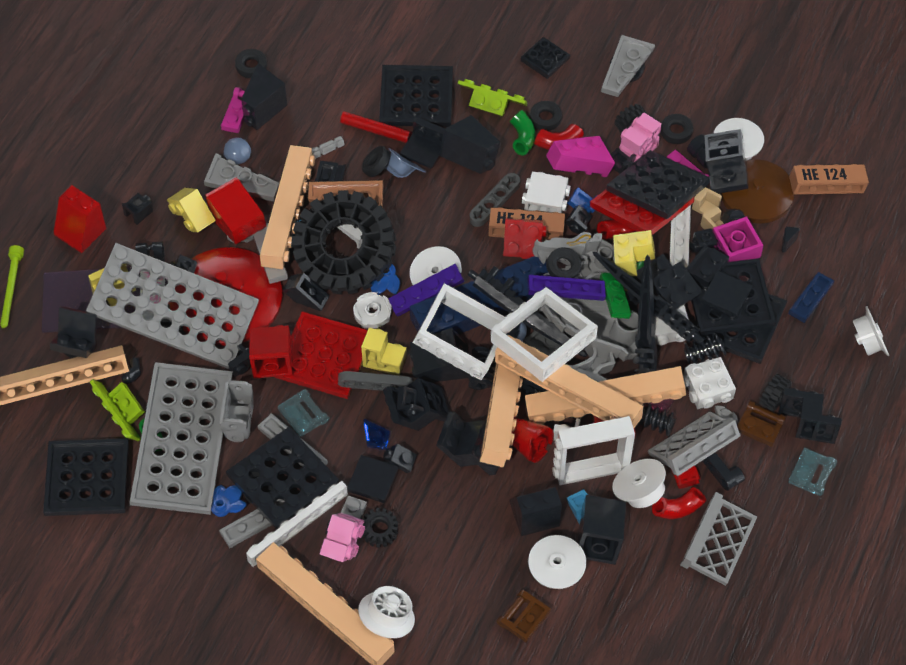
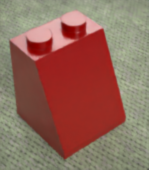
(235, 211)
(78, 219)
(270, 351)

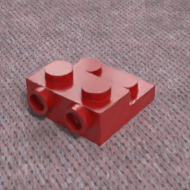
(521, 236)

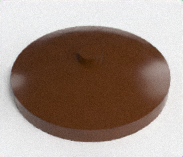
(767, 195)

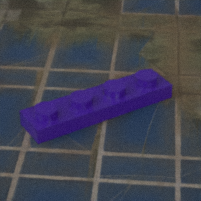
(568, 287)
(425, 289)

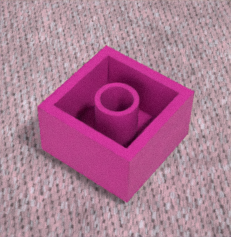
(738, 240)

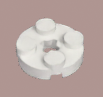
(372, 320)

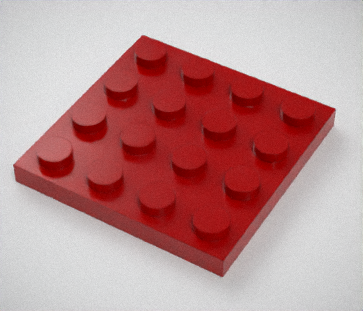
(631, 214)
(322, 351)

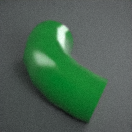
(525, 132)

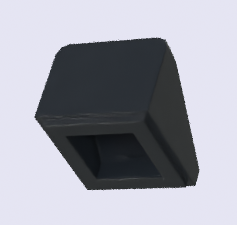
(789, 237)

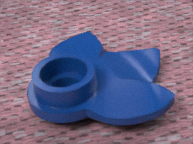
(389, 281)
(227, 500)

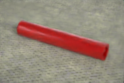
(375, 127)

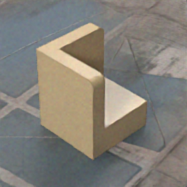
(706, 200)
(711, 219)

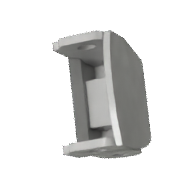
(237, 410)

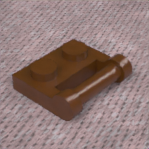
(759, 429)
(528, 620)

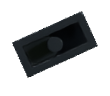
(305, 291)

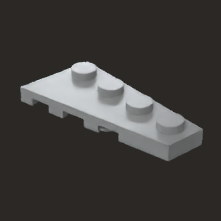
(625, 64)
(256, 185)

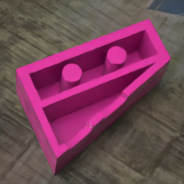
(581, 154)

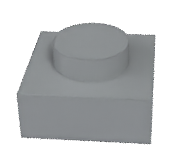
(354, 507)

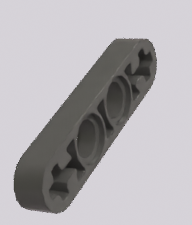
(492, 198)
(371, 381)

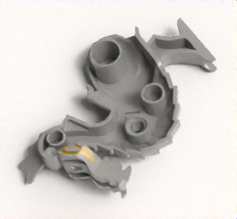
(614, 335)

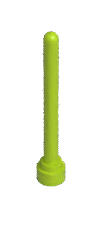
(16, 254)

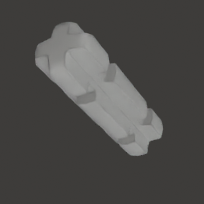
(328, 147)

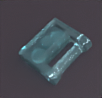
(298, 416)
(806, 468)

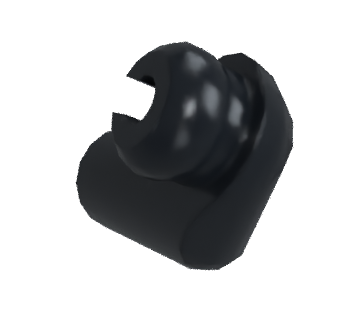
(134, 372)

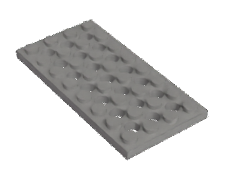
(175, 276)
(173, 427)

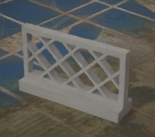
(694, 451)
(706, 527)

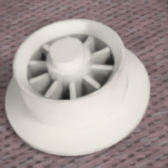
(751, 134)
(431, 262)
(869, 334)
(640, 483)
(557, 562)
(387, 612)

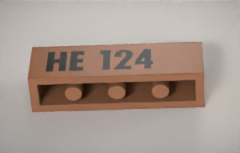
(828, 179)
(553, 221)

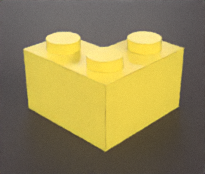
(192, 207)
(632, 248)
(382, 355)

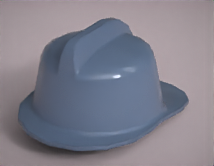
(400, 166)

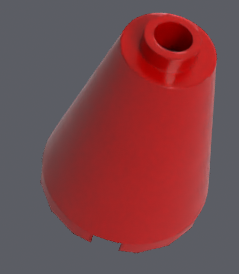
(532, 439)

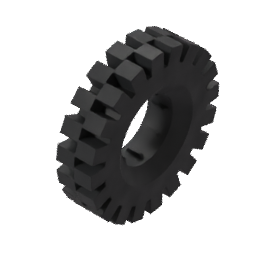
(350, 272)

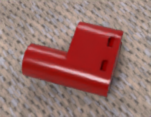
(688, 478)

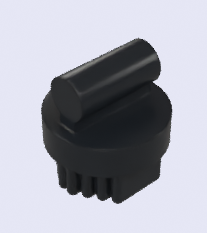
(732, 215)

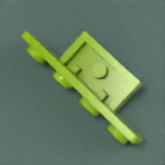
(489, 100)
(121, 405)

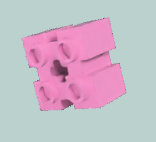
(640, 136)
(342, 537)

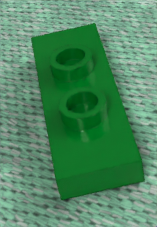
(615, 297)

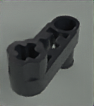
(726, 477)

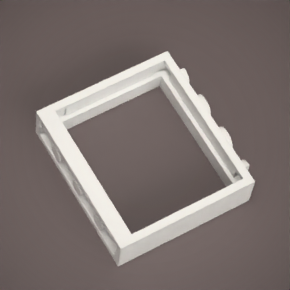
(444, 350)
(563, 354)
(591, 434)

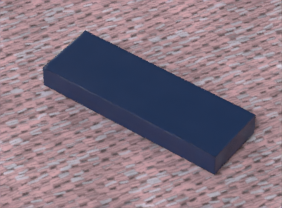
(811, 297)

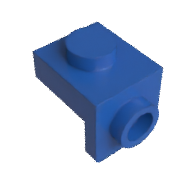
(581, 198)

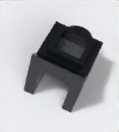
(139, 207)

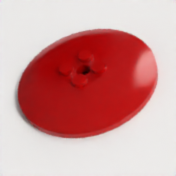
(242, 272)

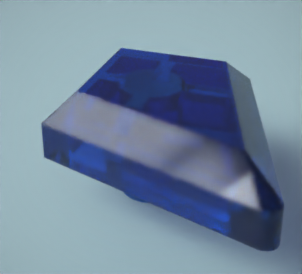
(376, 436)

